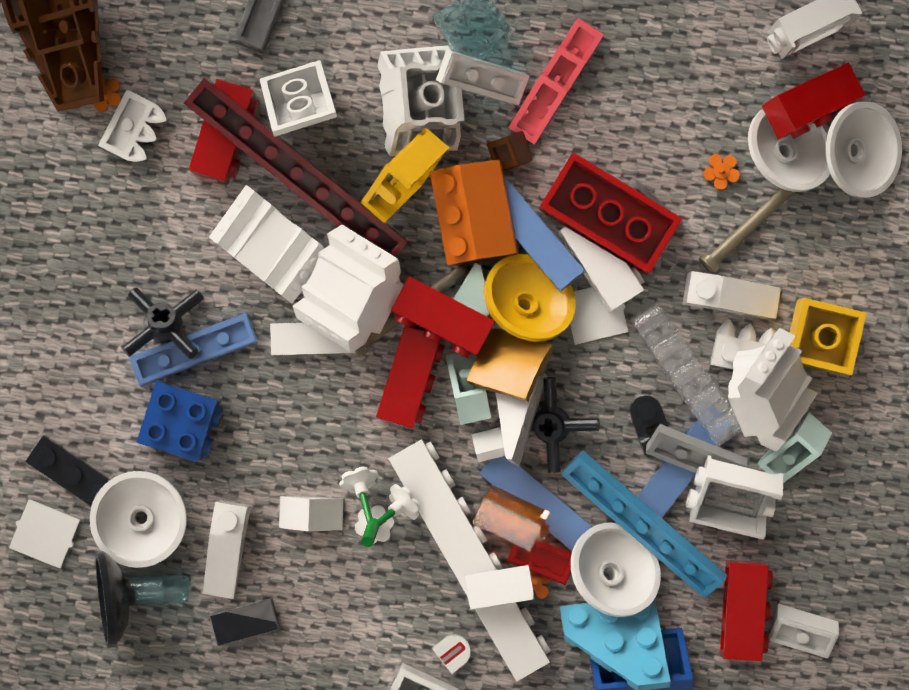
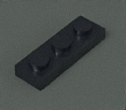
(67, 469)

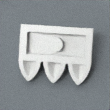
(130, 127)
(727, 345)

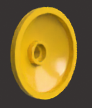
(521, 282)

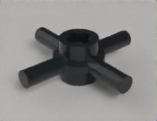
(163, 323)
(563, 422)

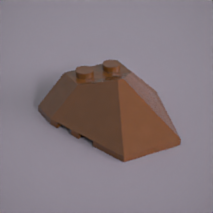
(64, 46)

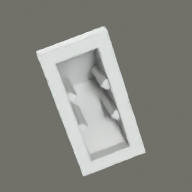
(311, 513)

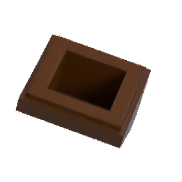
(511, 150)

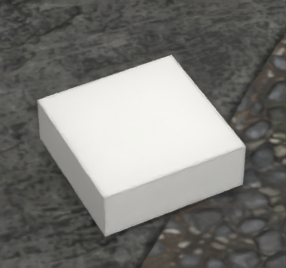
(488, 444)

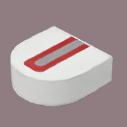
(453, 652)

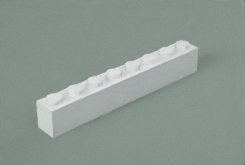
(466, 555)

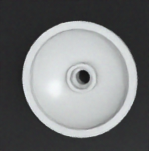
(863, 149)
(804, 157)
(115, 521)
(631, 569)

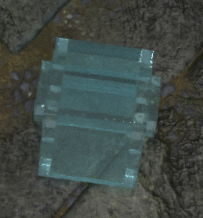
(473, 27)

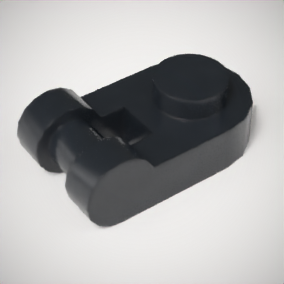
(646, 412)

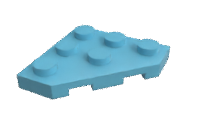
(620, 644)

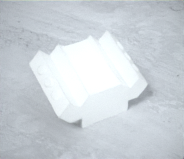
(416, 99)
(267, 244)
(350, 290)
(770, 390)

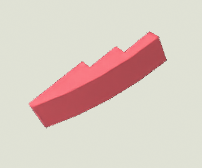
(556, 80)

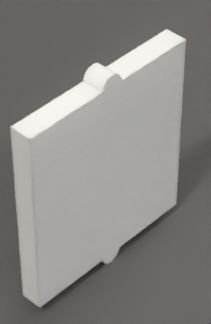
(593, 320)
(44, 533)

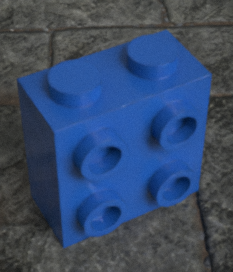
(180, 422)

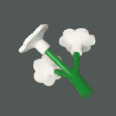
(376, 523)

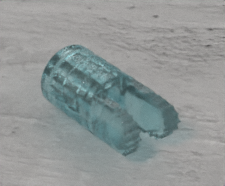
(161, 589)

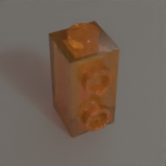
(512, 518)

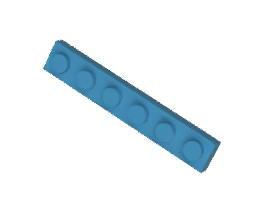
(643, 524)

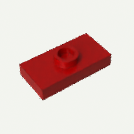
(543, 560)

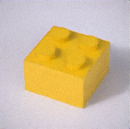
(827, 335)

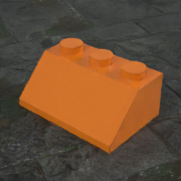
(473, 212)

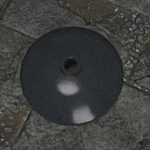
(113, 598)

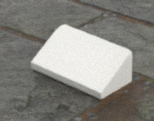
(499, 587)
(804, 631)

